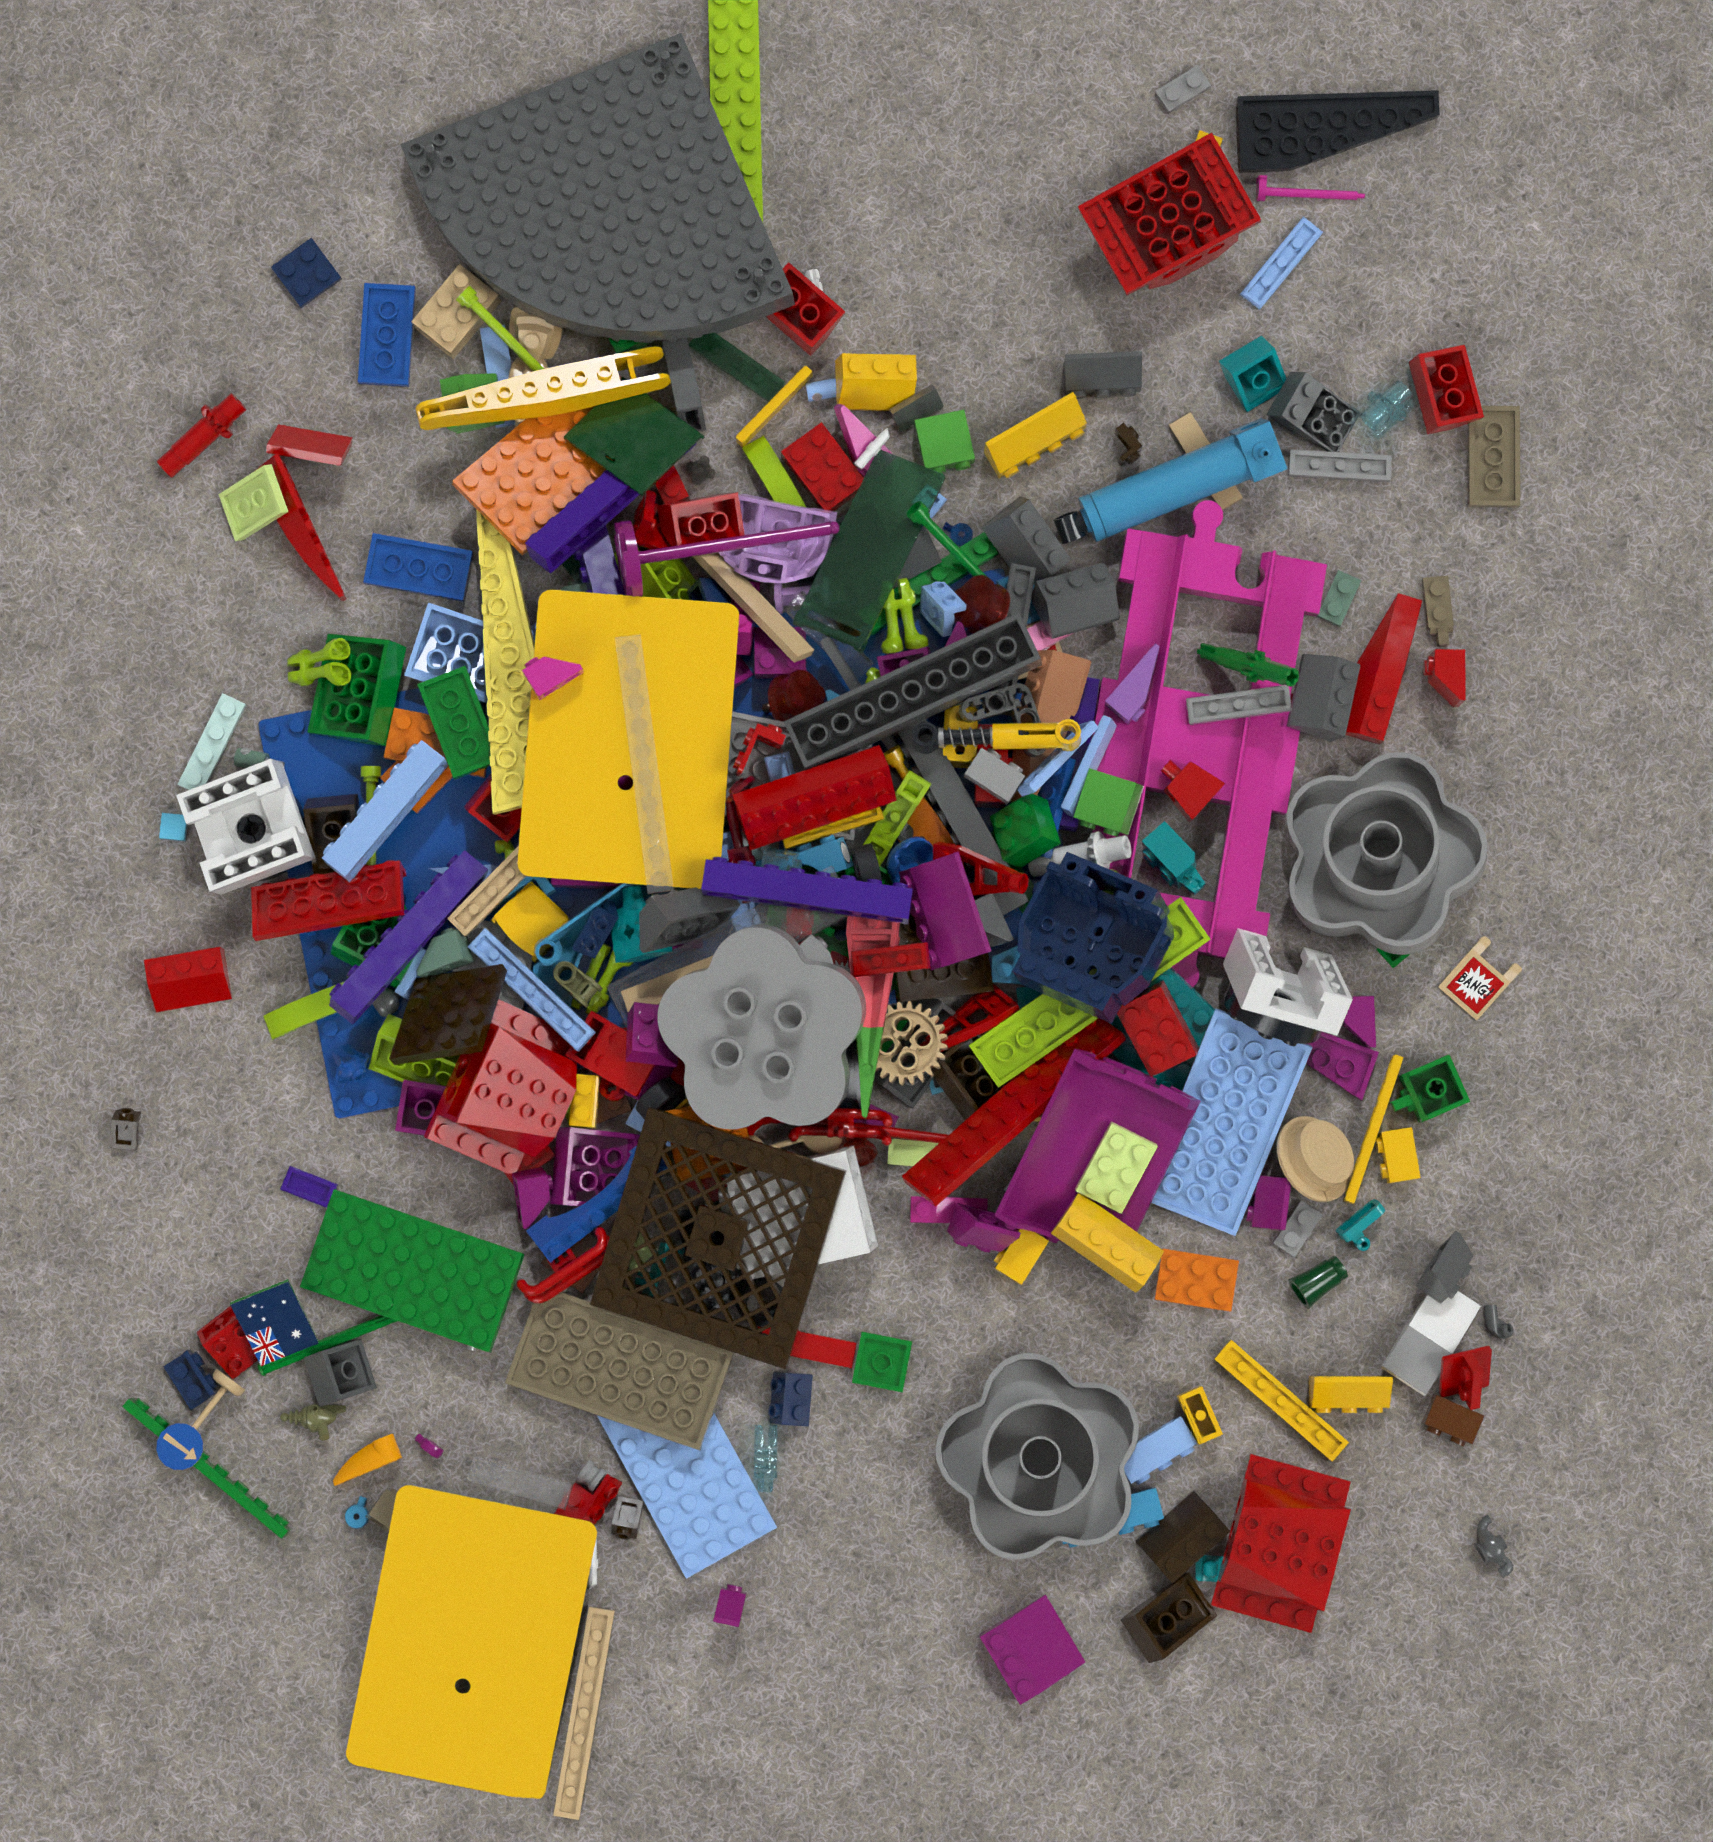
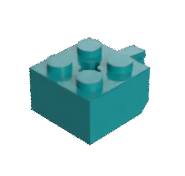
(1173, 858)
(627, 929)

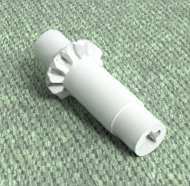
(1096, 849)

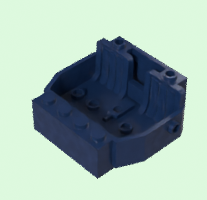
(1063, 924)

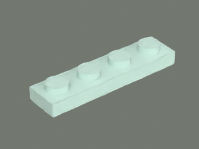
(212, 742)

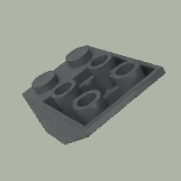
(1313, 412)

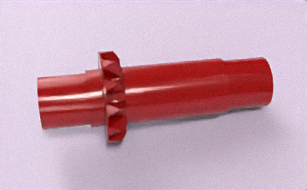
(211, 426)

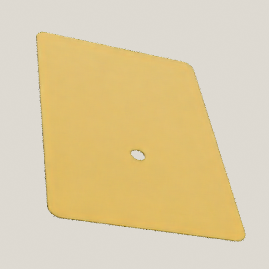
(578, 746)
(478, 1599)

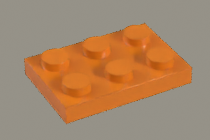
(1196, 1280)

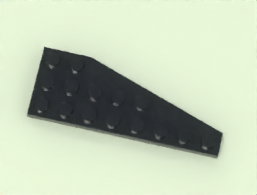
(1305, 128)

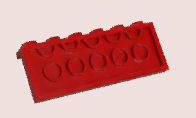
(327, 901)

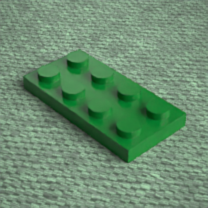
(458, 721)

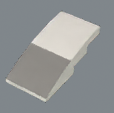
(1427, 1337)

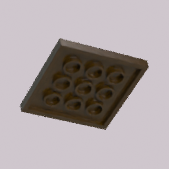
(956, 979)
(448, 1014)

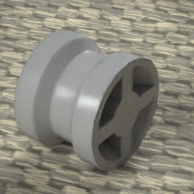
(590, 1475)

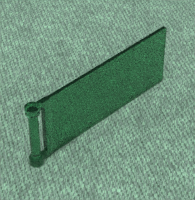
(869, 548)

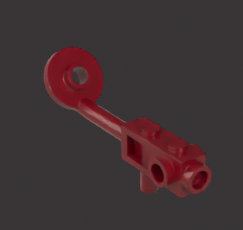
(739, 851)

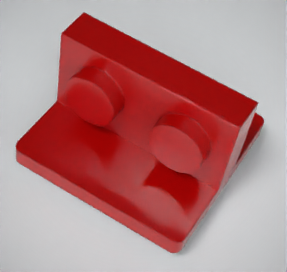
(1466, 1375)

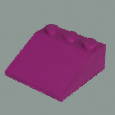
(587, 1163)
(1032, 1649)

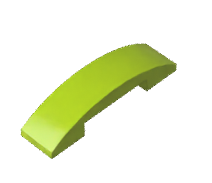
(772, 472)
(897, 814)
(299, 1013)

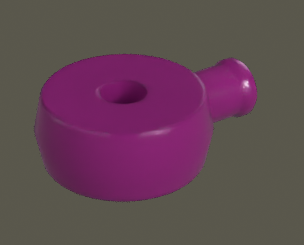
(429, 1446)

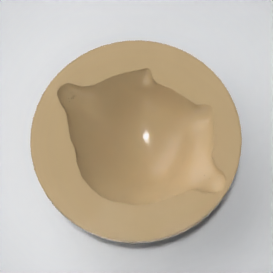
(1315, 1158)

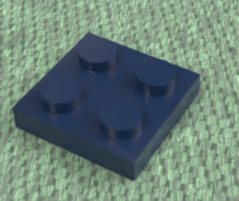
(306, 273)

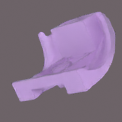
(783, 560)

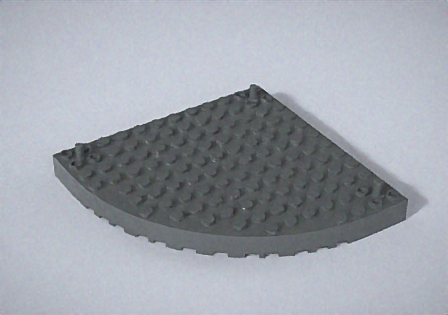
(606, 203)

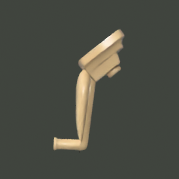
(536, 337)

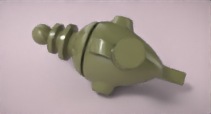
(315, 1418)

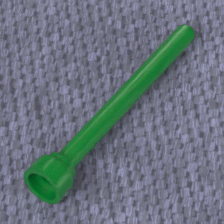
(919, 514)

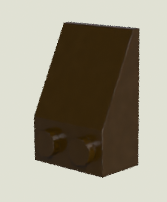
(324, 822)
(1168, 1618)

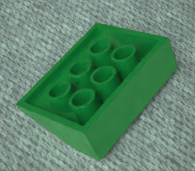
(366, 704)

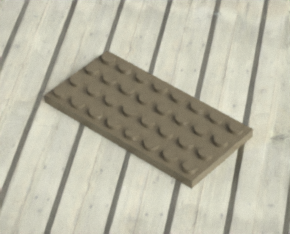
(620, 1369)

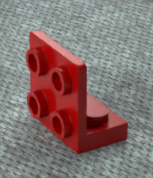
(647, 524)
(227, 1343)

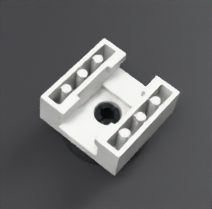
(223, 820)
(1281, 1002)

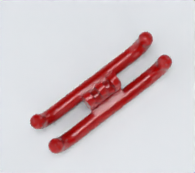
(842, 1125)
(567, 1271)

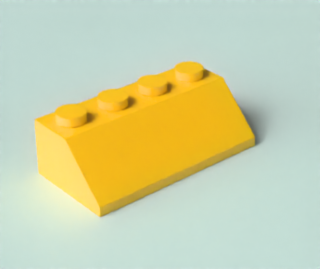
(1035, 436)
(1108, 1242)

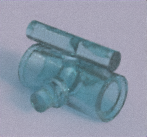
(1387, 408)

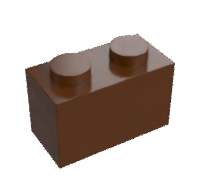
(1453, 1420)

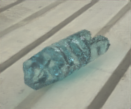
(765, 1457)

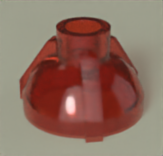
(864, 1149)

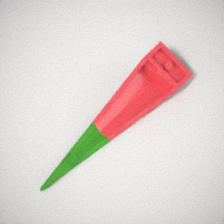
(863, 935)

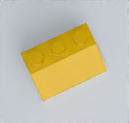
(874, 380)
(1350, 1393)

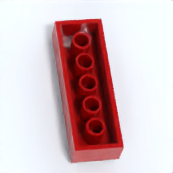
(814, 797)

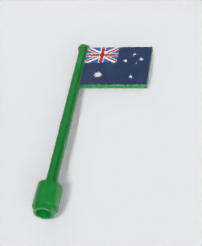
(281, 1329)

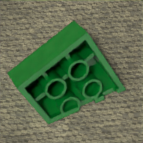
(357, 938)

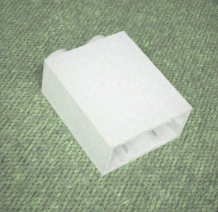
(850, 1229)

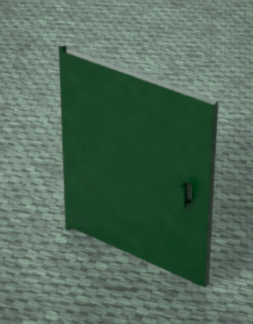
(637, 436)

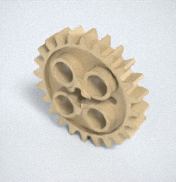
(925, 1056)

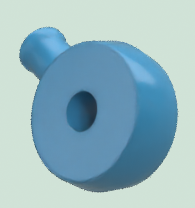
(357, 1509)

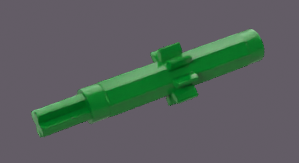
(1250, 664)

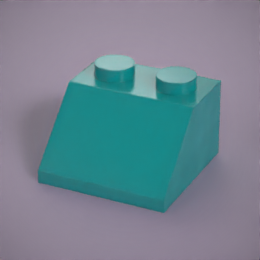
(1254, 372)

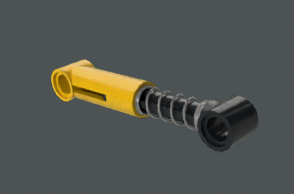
(1000, 736)

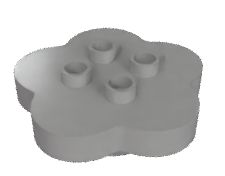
(1382, 854)
(763, 1031)
(1041, 1458)

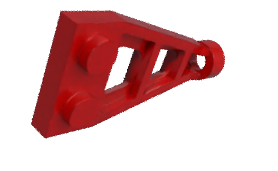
(1007, 879)
(995, 1004)

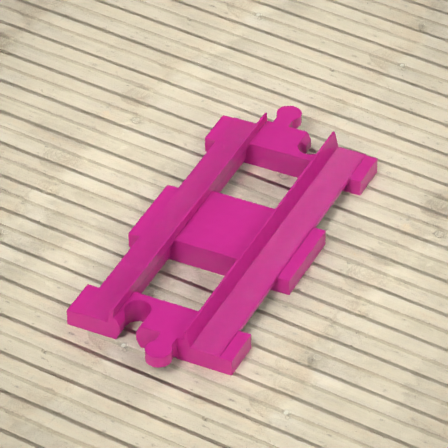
(1248, 753)

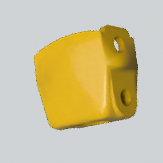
(953, 721)
(530, 918)

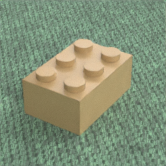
(445, 320)

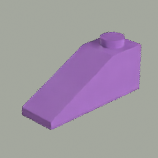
(1131, 694)

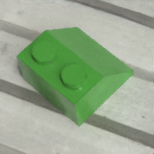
(465, 382)

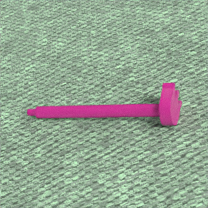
(1263, 191)

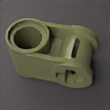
(579, 986)

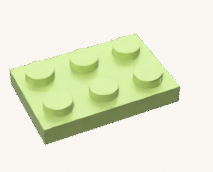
(253, 502)
(1116, 1167)

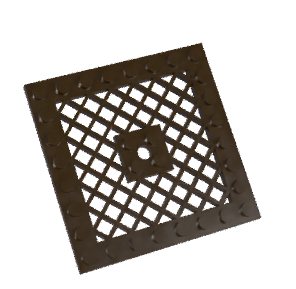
(728, 1335)

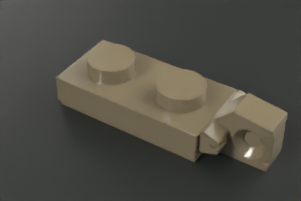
(1438, 608)

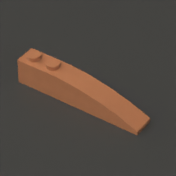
(1057, 696)

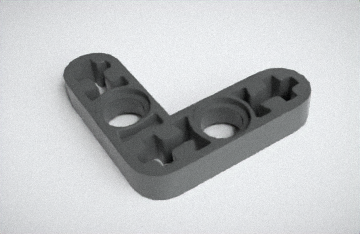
(1008, 704)

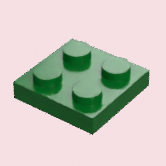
(882, 1361)

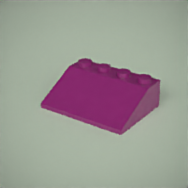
(945, 911)

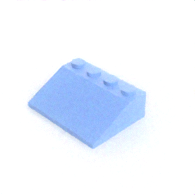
(447, 643)

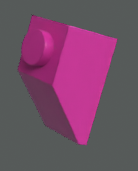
(549, 674)

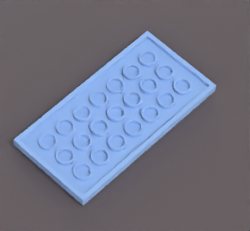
(1243, 1099)
(695, 1496)

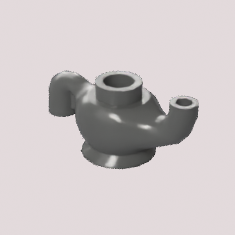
(1492, 1548)

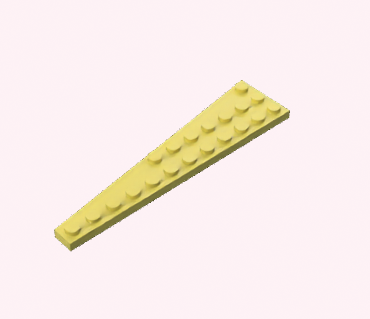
(507, 649)

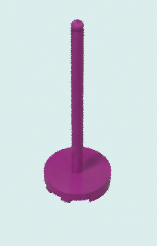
(630, 559)

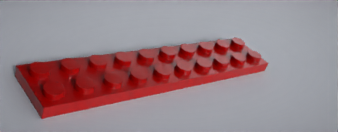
(1003, 1116)

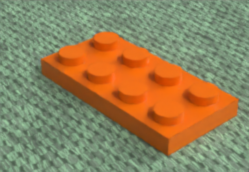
(409, 729)

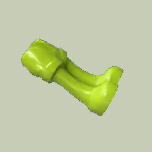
(912, 638)
(335, 672)
(601, 998)

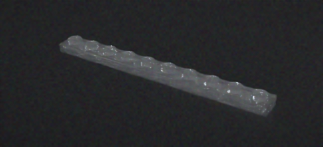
(644, 764)

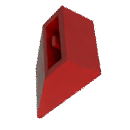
(607, 1056)

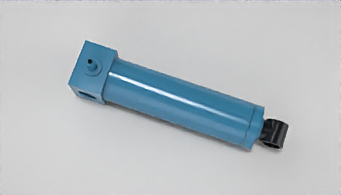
(1245, 455)

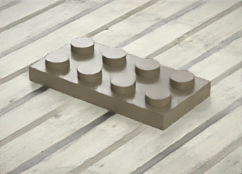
(1494, 458)

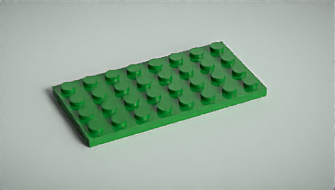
(412, 1270)

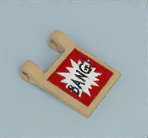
(1475, 982)

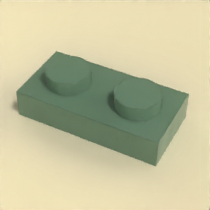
(1339, 598)

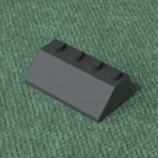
(681, 917)
(907, 1093)

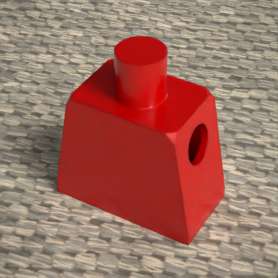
(1190, 788)

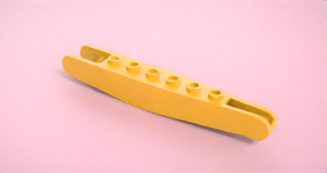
(546, 391)

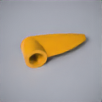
(371, 1457)

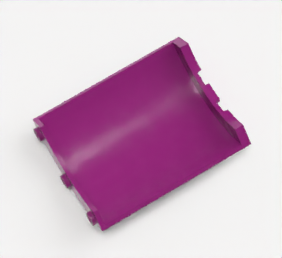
(1070, 1130)

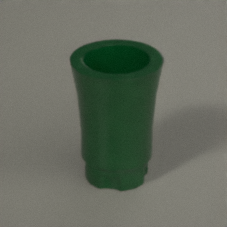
(1318, 1281)

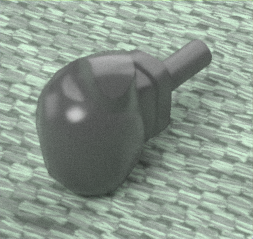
(387, 1002)

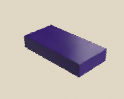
(308, 1186)

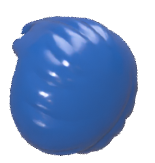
(908, 854)

